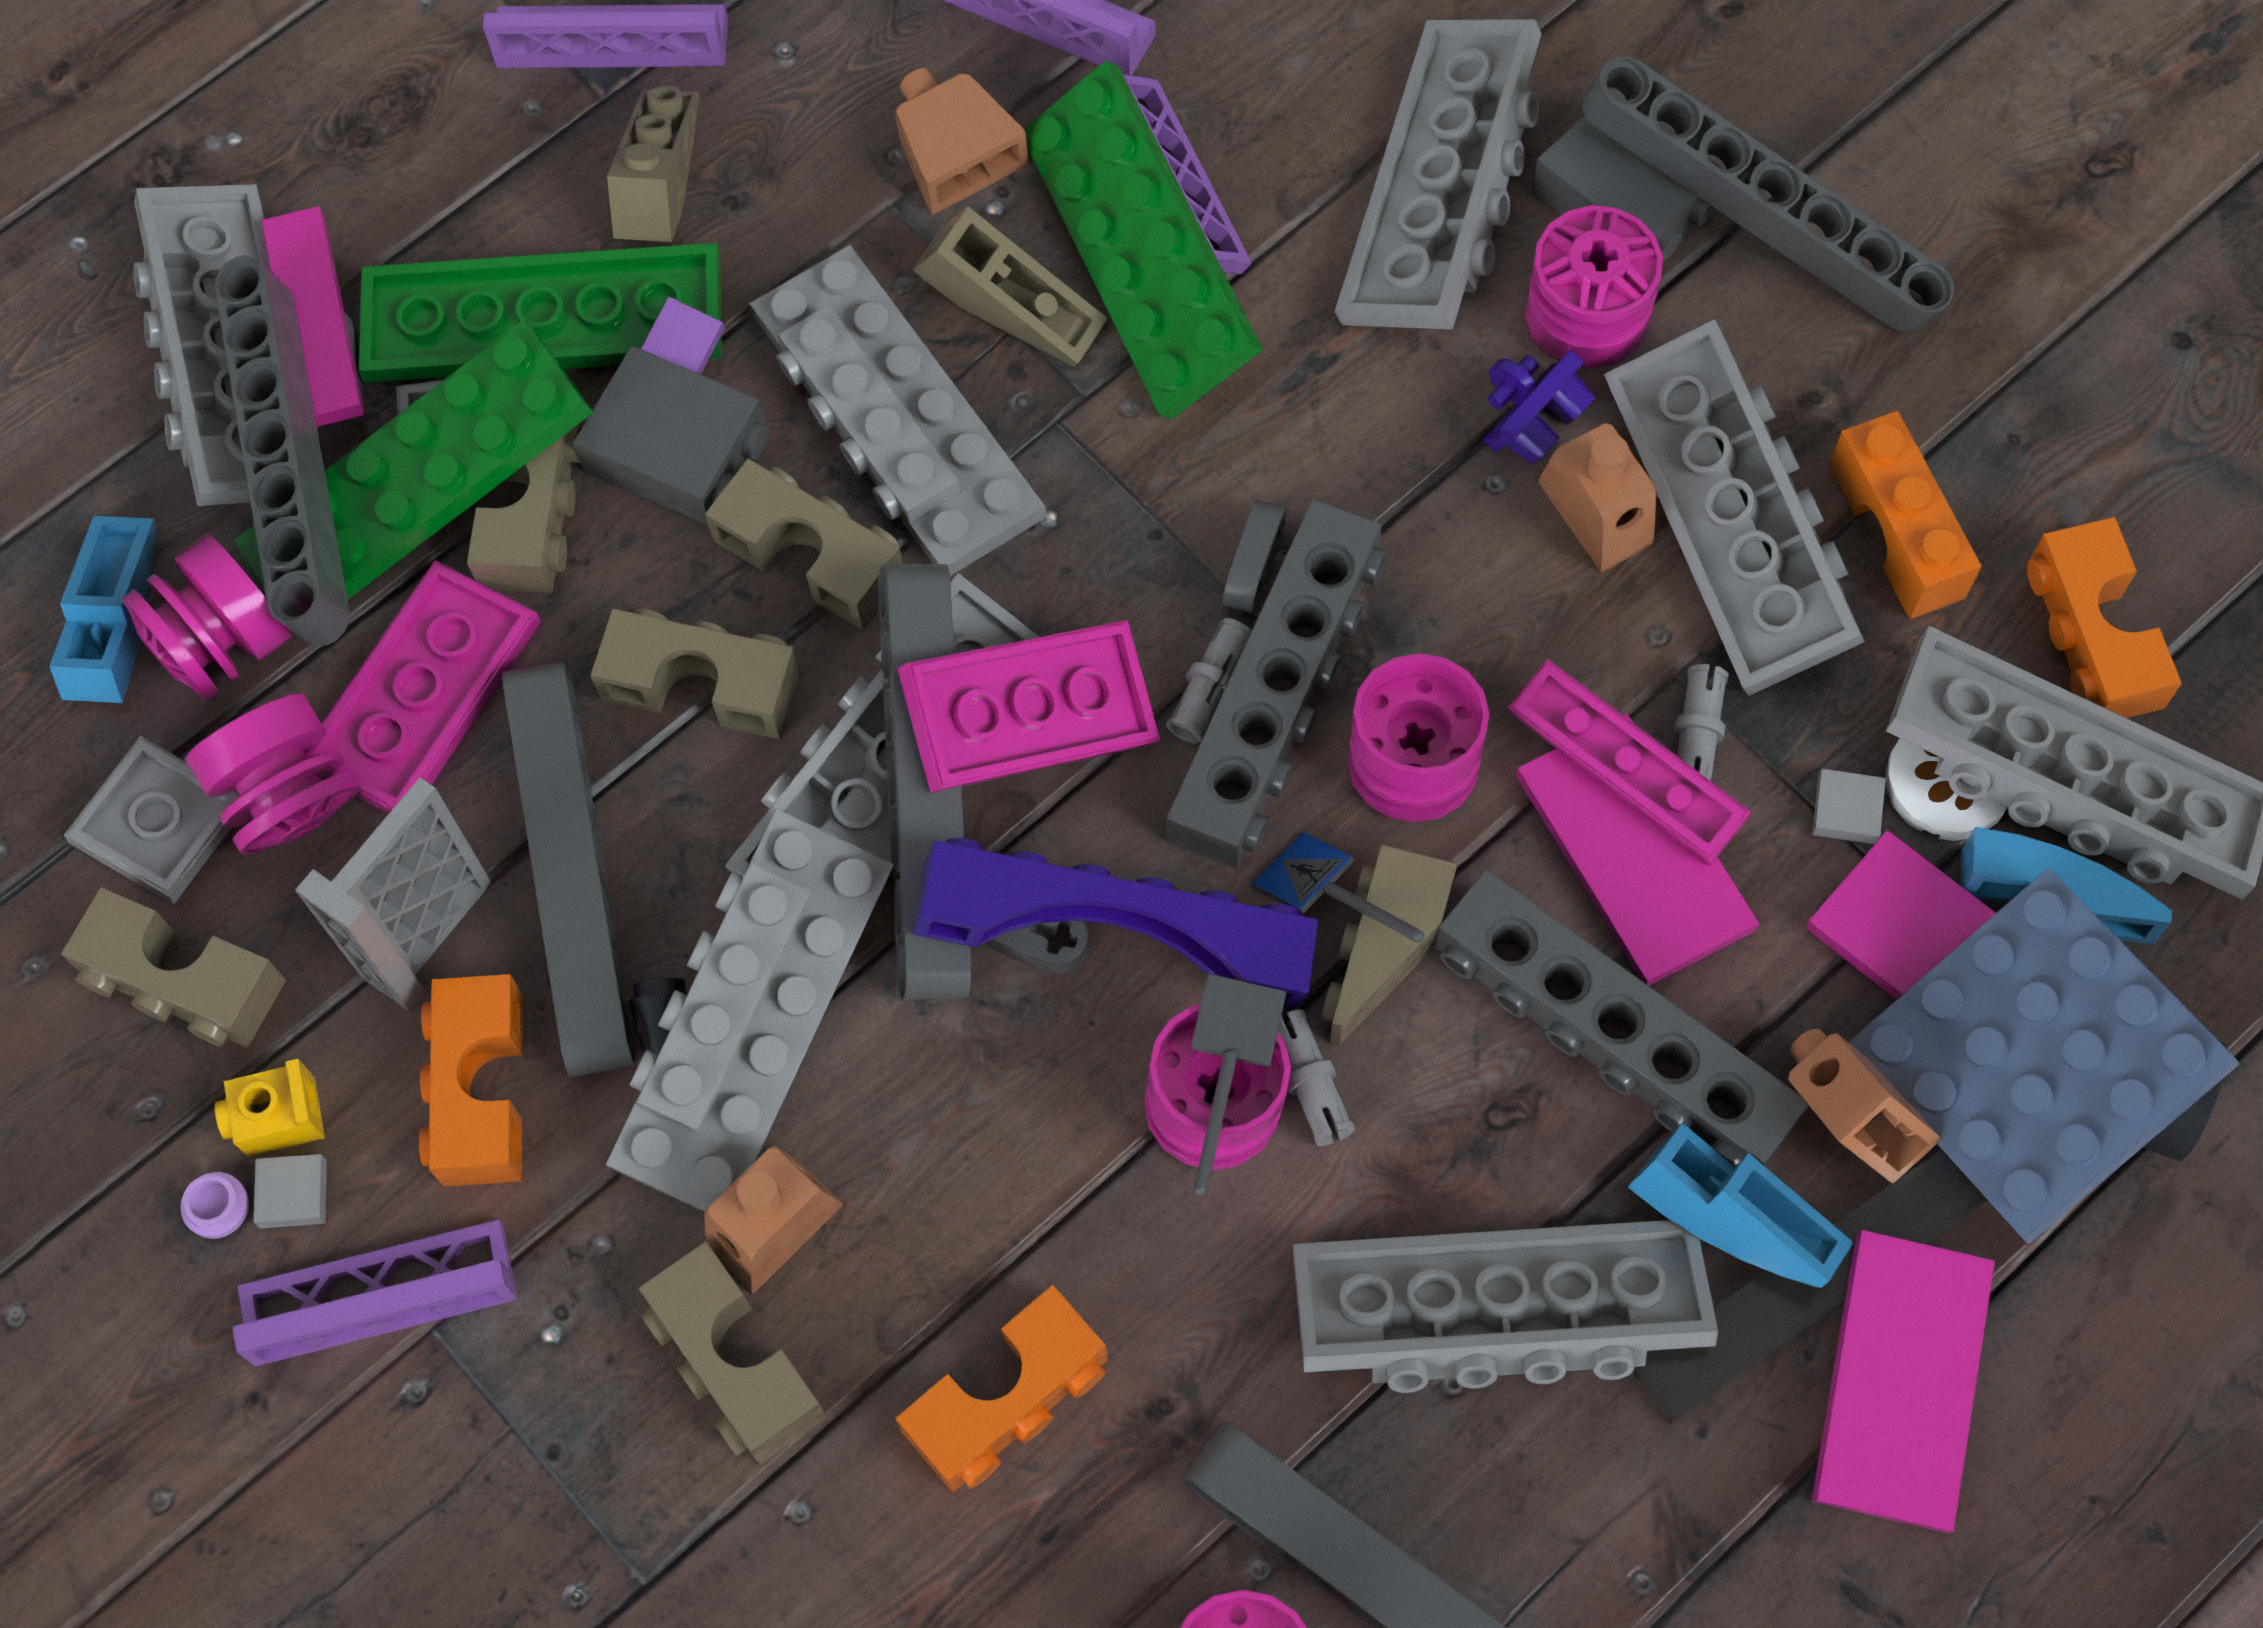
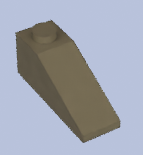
(1008, 288)

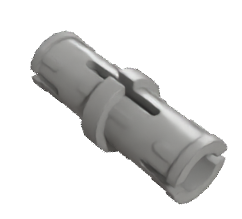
(1208, 681)
(1700, 724)
(1313, 1081)

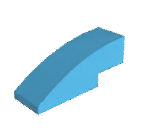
(99, 635)
(2004, 863)
(1740, 1209)

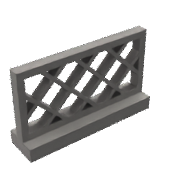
(367, 926)

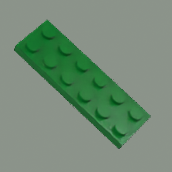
(1140, 241)
(582, 305)
(444, 454)

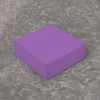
(683, 336)

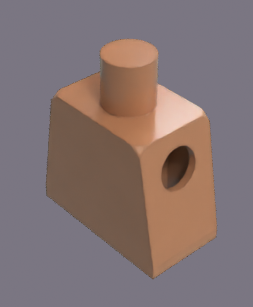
(956, 137)
(1593, 487)
(1849, 1093)
(767, 1216)

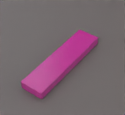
(304, 262)
(1629, 761)

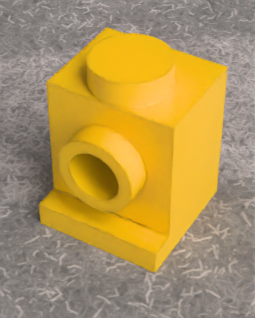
(288, 1120)

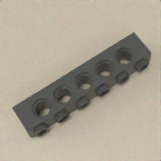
(1325, 543)
(1658, 1028)

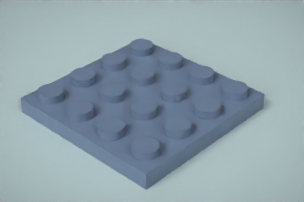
(2043, 1054)

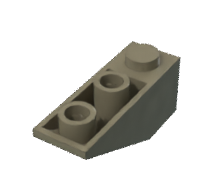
(653, 165)
(1379, 958)

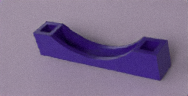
(982, 894)

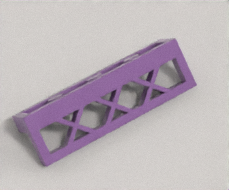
(1080, 27)
(607, 35)
(1190, 174)
(379, 1307)

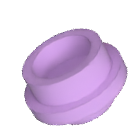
(214, 1205)

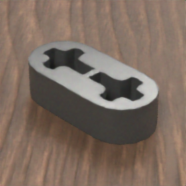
(1254, 556)
(1034, 948)

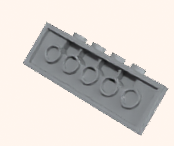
(1444, 175)
(185, 244)
(896, 412)
(1736, 507)
(2079, 768)
(846, 769)
(747, 1011)
(1502, 1303)

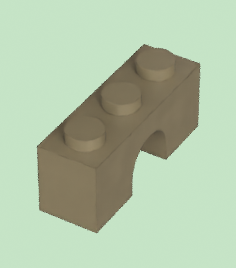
(768, 512)
(523, 543)
(649, 654)
(220, 993)
(760, 1403)

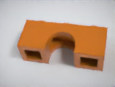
(1926, 547)
(2108, 666)
(467, 1027)
(966, 1434)

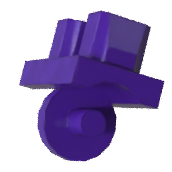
(1556, 388)

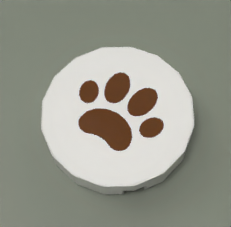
(1928, 801)

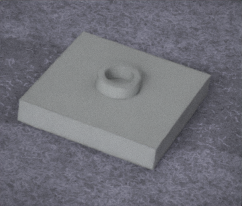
(152, 821)

